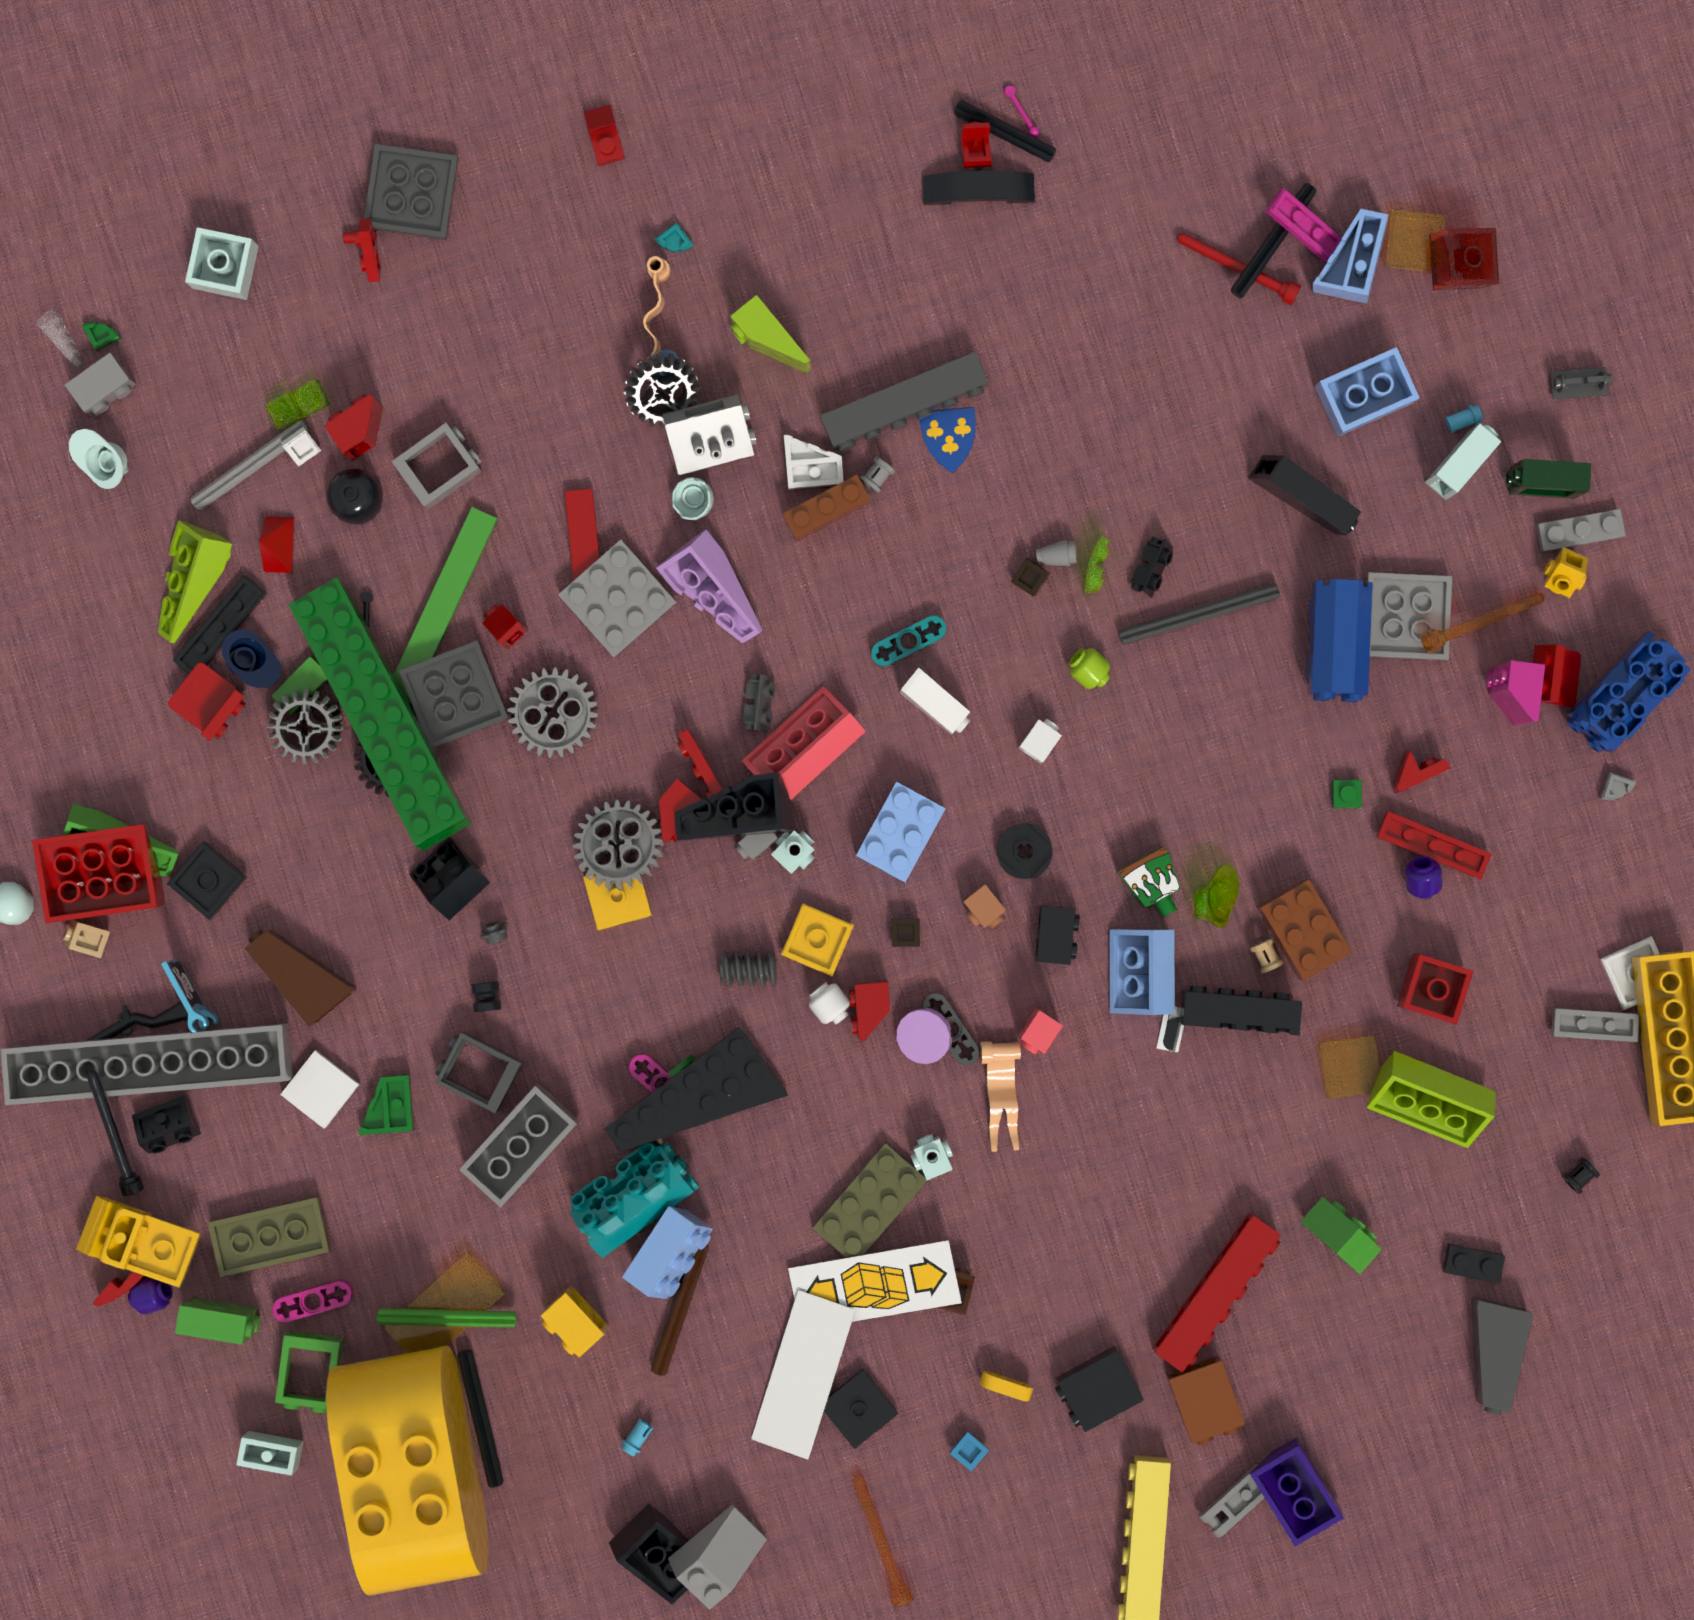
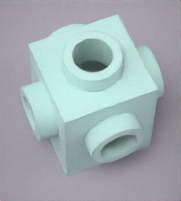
(786, 859)
(936, 1166)

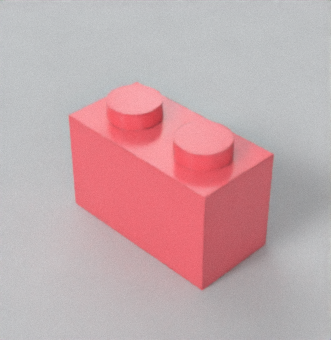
(1039, 1032)

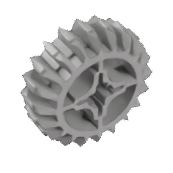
(291, 726)

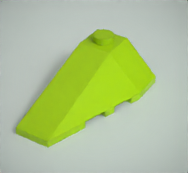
(196, 567)

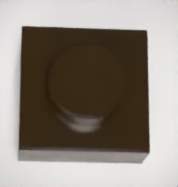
(1030, 577)
(905, 932)

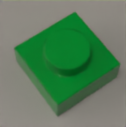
(1346, 793)

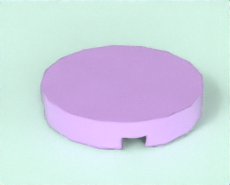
(924, 1035)

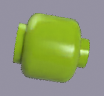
(1089, 668)

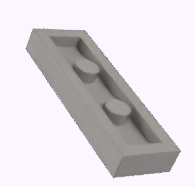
(1580, 530)
(1595, 1025)

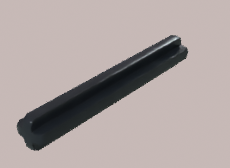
(1006, 131)

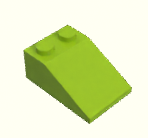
(764, 334)

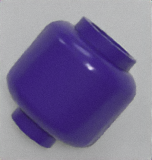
(1423, 877)
(150, 1295)

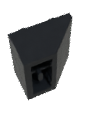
(449, 878)

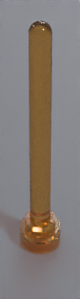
(1435, 639)
(900, 1593)

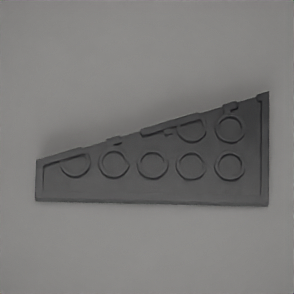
(711, 1087)

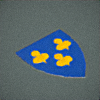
(949, 436)

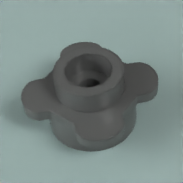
(494, 932)

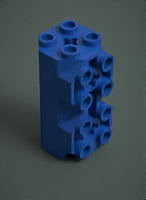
(1339, 640)
(1628, 693)

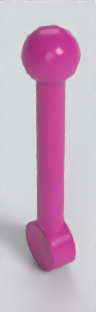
(1010, 93)

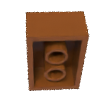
(1304, 929)

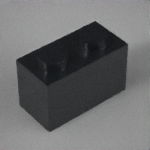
(1056, 935)

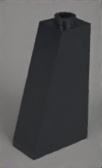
(1305, 493)

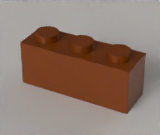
(826, 508)

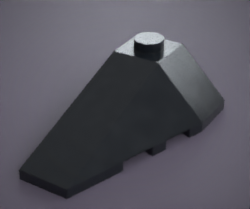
(748, 808)

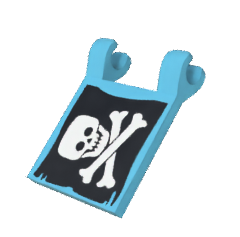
(188, 996)

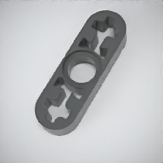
(962, 1030)

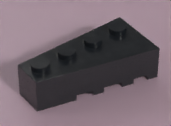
(1241, 1011)

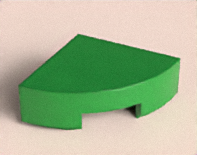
(100, 335)
(681, 1065)

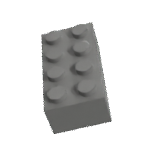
(519, 1145)

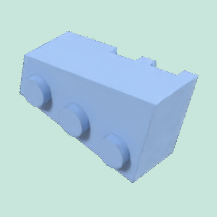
(1354, 262)

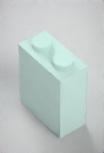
(1463, 461)

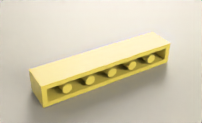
(1145, 1538)

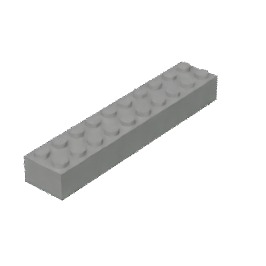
(147, 1063)

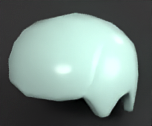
(692, 498)
(15, 903)

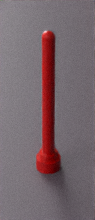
(1286, 290)

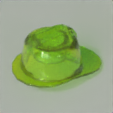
(1217, 898)

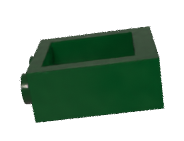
(1549, 478)

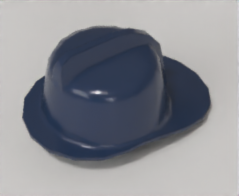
(250, 659)

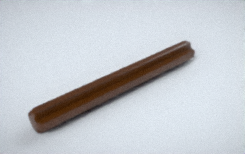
(677, 1315)

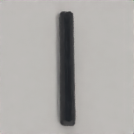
(1268, 248)
(480, 1418)

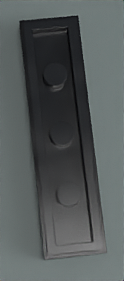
(222, 621)

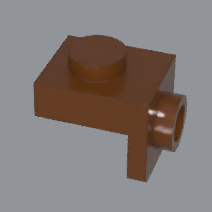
(965, 1285)

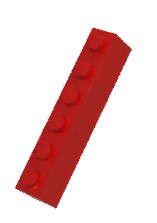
(1216, 1292)

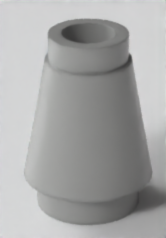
(1057, 554)

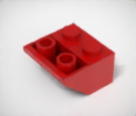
(357, 427)

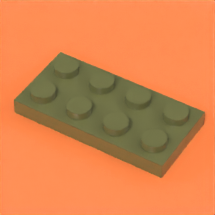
(870, 1203)
(269, 1236)

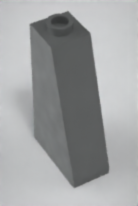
(1499, 1349)

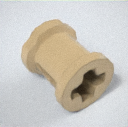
(1267, 965)

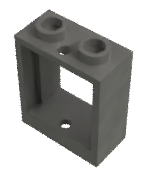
(445, 1068)

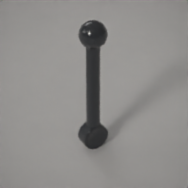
(367, 597)

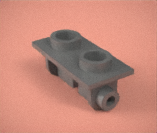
(1580, 383)
(761, 690)

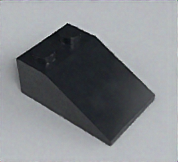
(645, 1549)

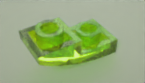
(297, 404)
(1093, 573)

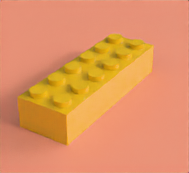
(1667, 1033)

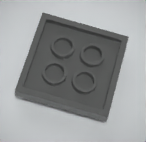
(411, 191)
(453, 694)

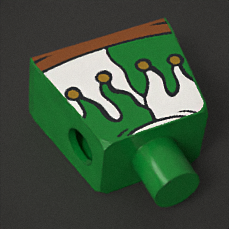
(1152, 880)

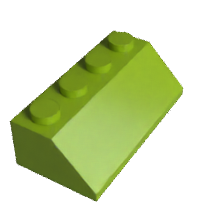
(1432, 1099)

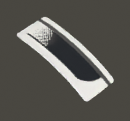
(1171, 1031)

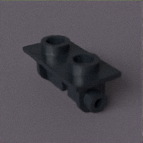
(1158, 555)

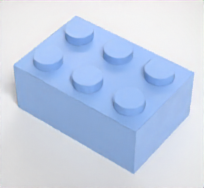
(1366, 392)
(900, 832)
(668, 1253)

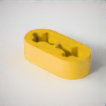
(1006, 1386)

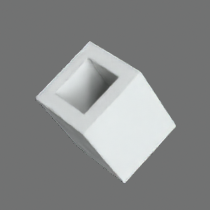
(1040, 740)

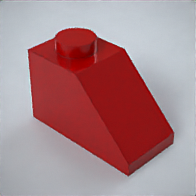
(503, 625)

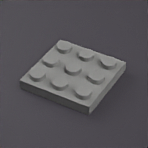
(617, 598)
(1404, 610)

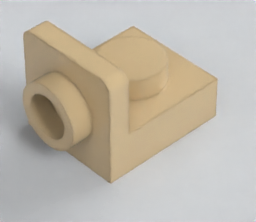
(85, 938)

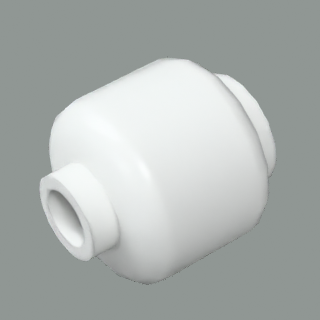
(829, 1003)

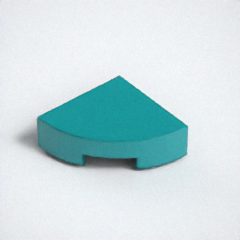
(674, 239)

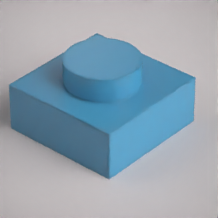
(969, 1450)

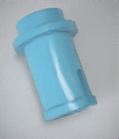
(1464, 418)
(636, 1437)

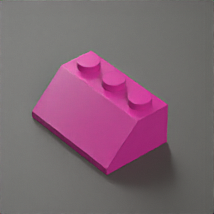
(1517, 690)

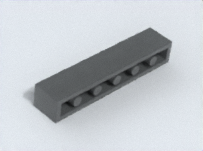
(904, 401)

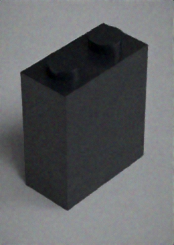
(1098, 1389)

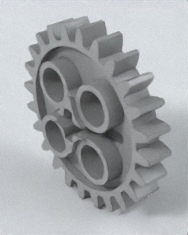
(574, 727)
(593, 847)

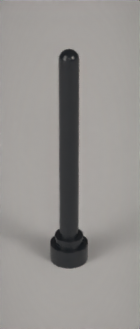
(129, 1181)

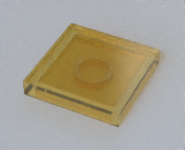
(1409, 239)
(1349, 1066)

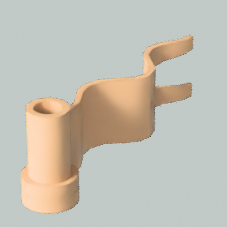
(658, 276)
(1001, 1087)

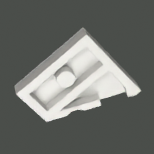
(810, 465)

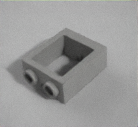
(431, 499)

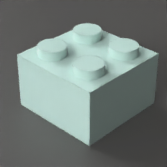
(221, 263)

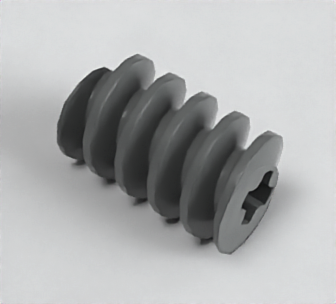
(748, 968)

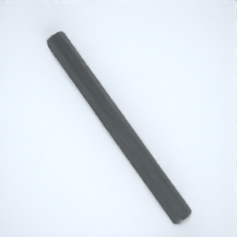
(1199, 613)

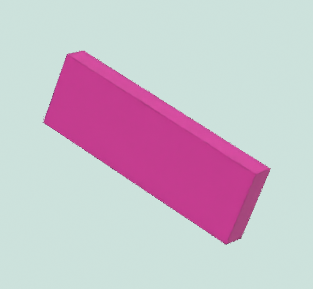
(1303, 224)

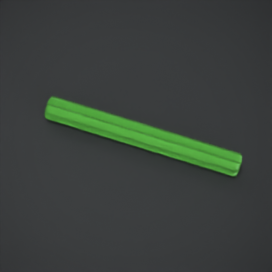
(431, 1317)

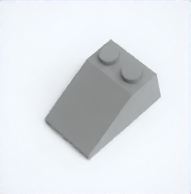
(717, 1556)

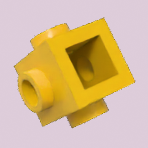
(1566, 572)

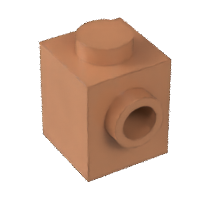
(984, 908)

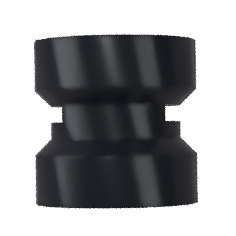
(486, 990)

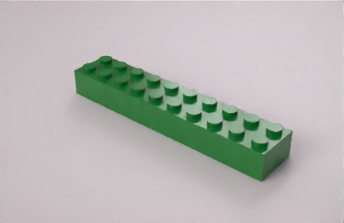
(380, 714)

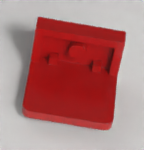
(1560, 674)
(207, 701)

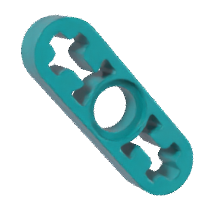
(923, 624)

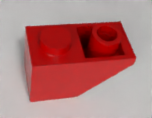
(673, 800)
(871, 1005)

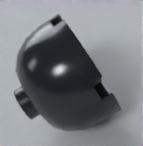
(354, 496)

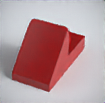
(604, 135)
(1410, 774)

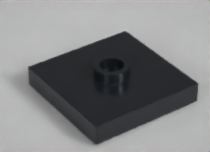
(207, 880)
(859, 1408)

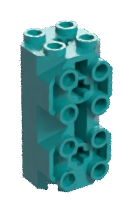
(642, 1191)

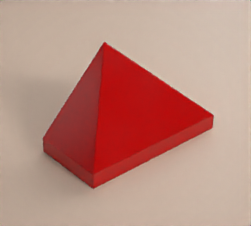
(277, 544)

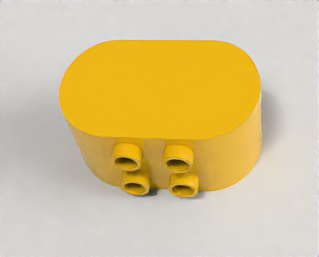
(407, 1471)

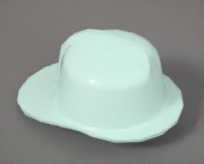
(98, 458)

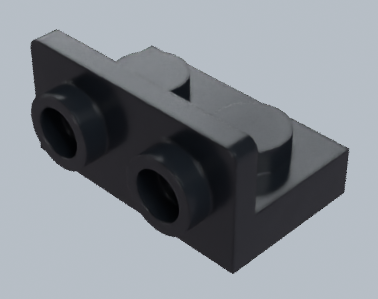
(165, 1125)

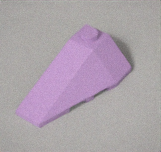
(708, 579)

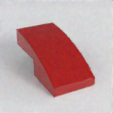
(117, 1288)

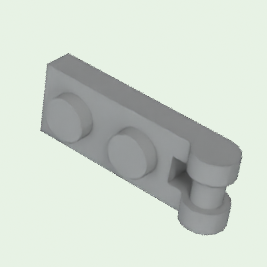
(1234, 1503)

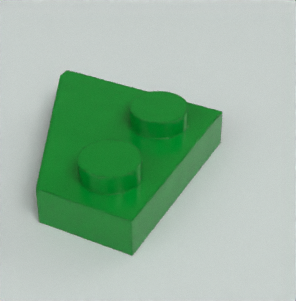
(390, 1108)

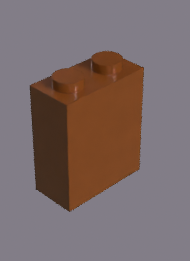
(1206, 1401)

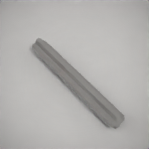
(244, 468)

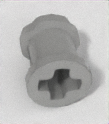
(877, 475)

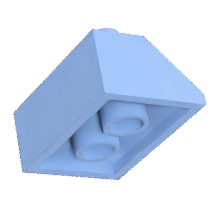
(1142, 971)

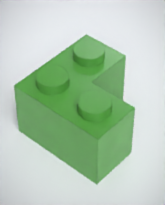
(1343, 1235)

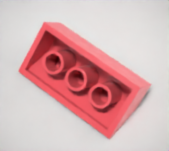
(806, 742)

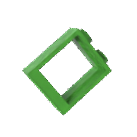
(309, 1342)

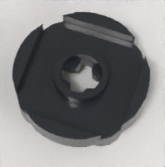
(1025, 867)

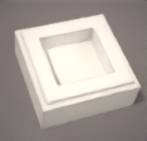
(301, 446)

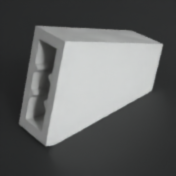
(935, 702)

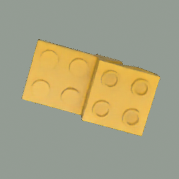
(138, 1241)

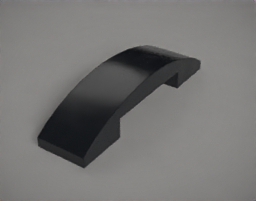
(978, 186)

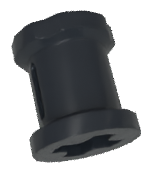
(1580, 1175)

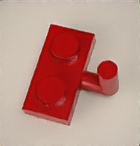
(366, 239)

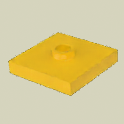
(616, 906)
(817, 939)

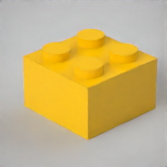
(574, 1322)

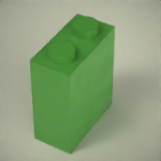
(217, 1320)

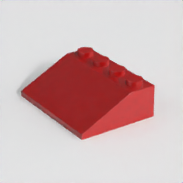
(97, 873)

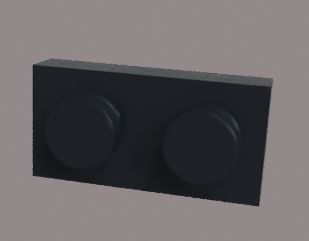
(1474, 1263)

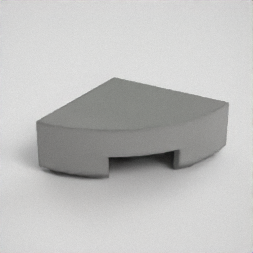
(1616, 787)

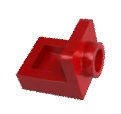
(975, 145)

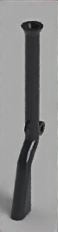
(126, 1020)

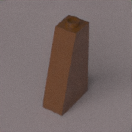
(299, 977)

